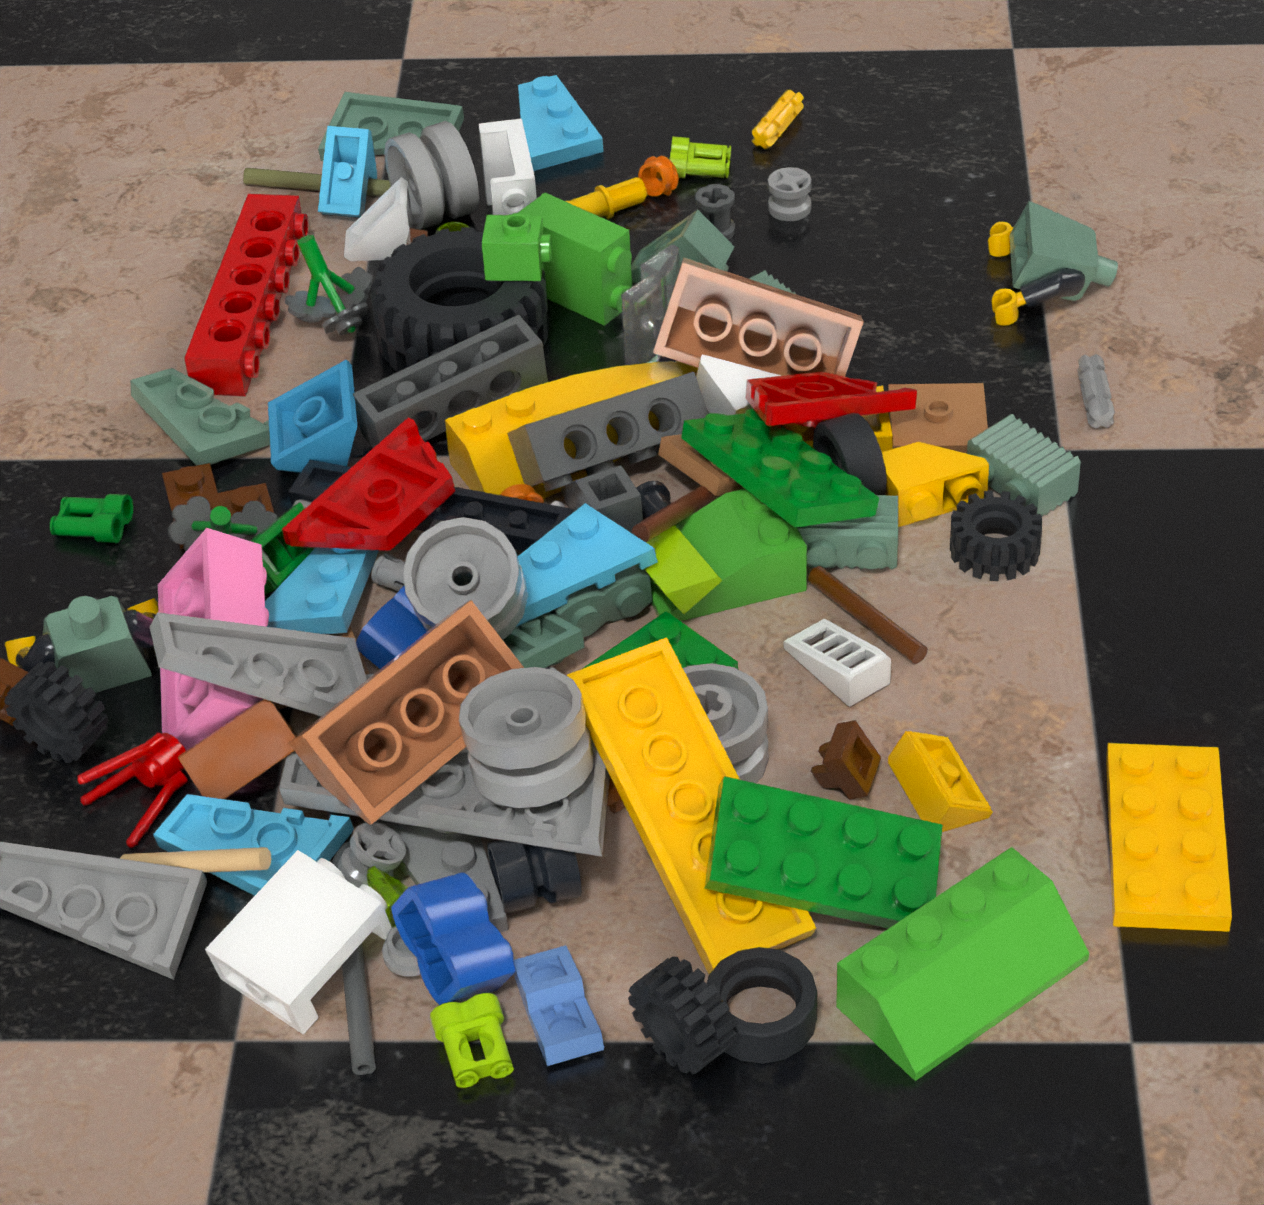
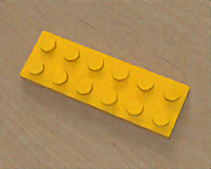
(669, 778)

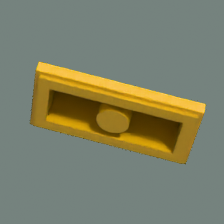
(937, 781)

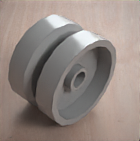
(436, 171)
(463, 554)
(737, 713)
(526, 737)

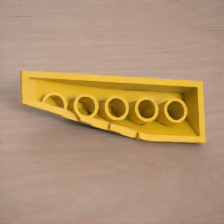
(479, 436)

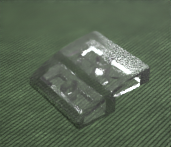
(646, 305)

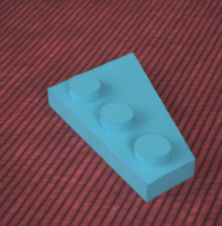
(555, 124)
(575, 555)
(322, 591)
(230, 824)

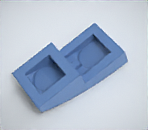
(557, 1005)

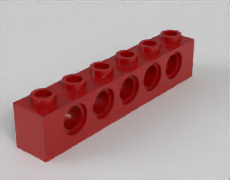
(246, 294)

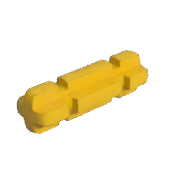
(777, 119)

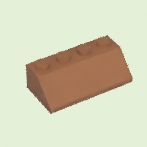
(753, 325)
(404, 716)

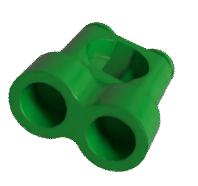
(107, 517)

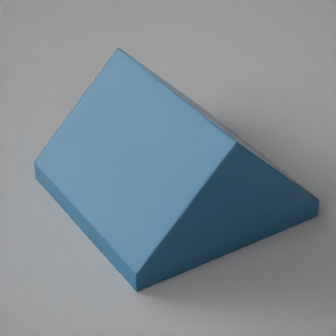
(314, 421)

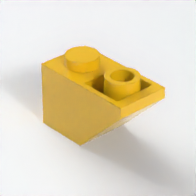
(932, 480)

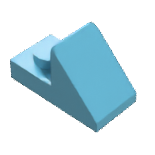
(346, 170)

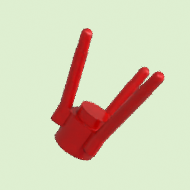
(153, 764)

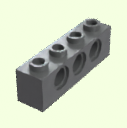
(453, 381)
(541, 443)

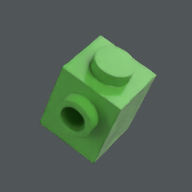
(515, 247)

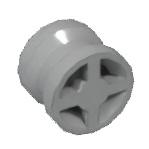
(789, 194)
(371, 847)

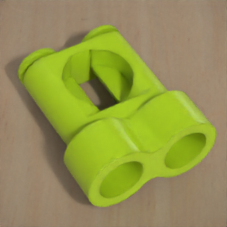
(699, 158)
(467, 1021)

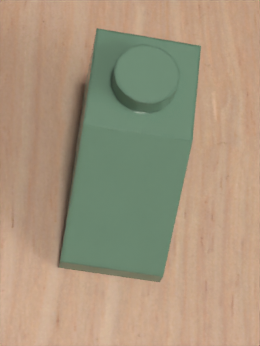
(696, 241)

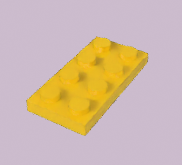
(1167, 838)

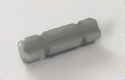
(1095, 391)

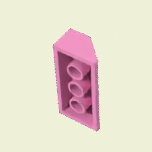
(216, 581)

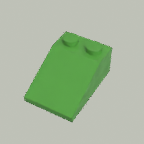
(747, 548)

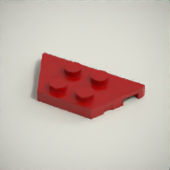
(821, 396)
(377, 497)

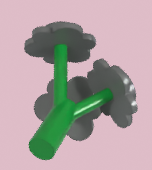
(347, 301)
(197, 516)

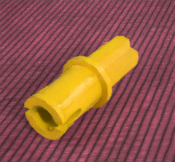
(613, 198)

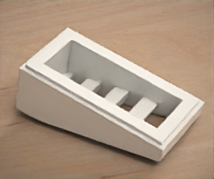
(852, 685)

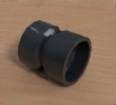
(531, 872)

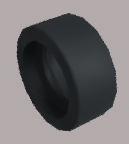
(853, 449)
(773, 970)

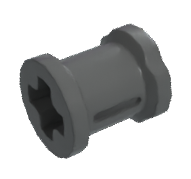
(717, 211)

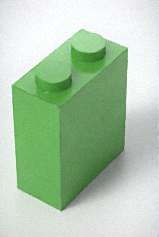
(588, 259)

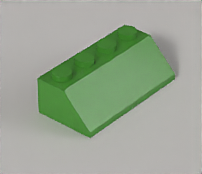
(960, 963)

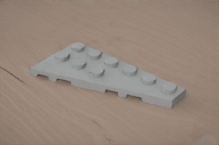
(454, 804)

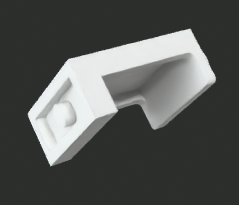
(506, 166)
(296, 937)

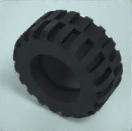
(439, 296)

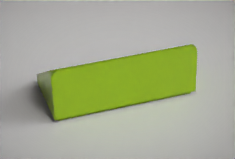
(680, 570)

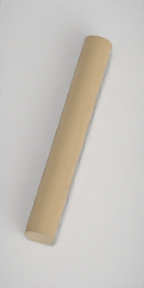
(210, 860)

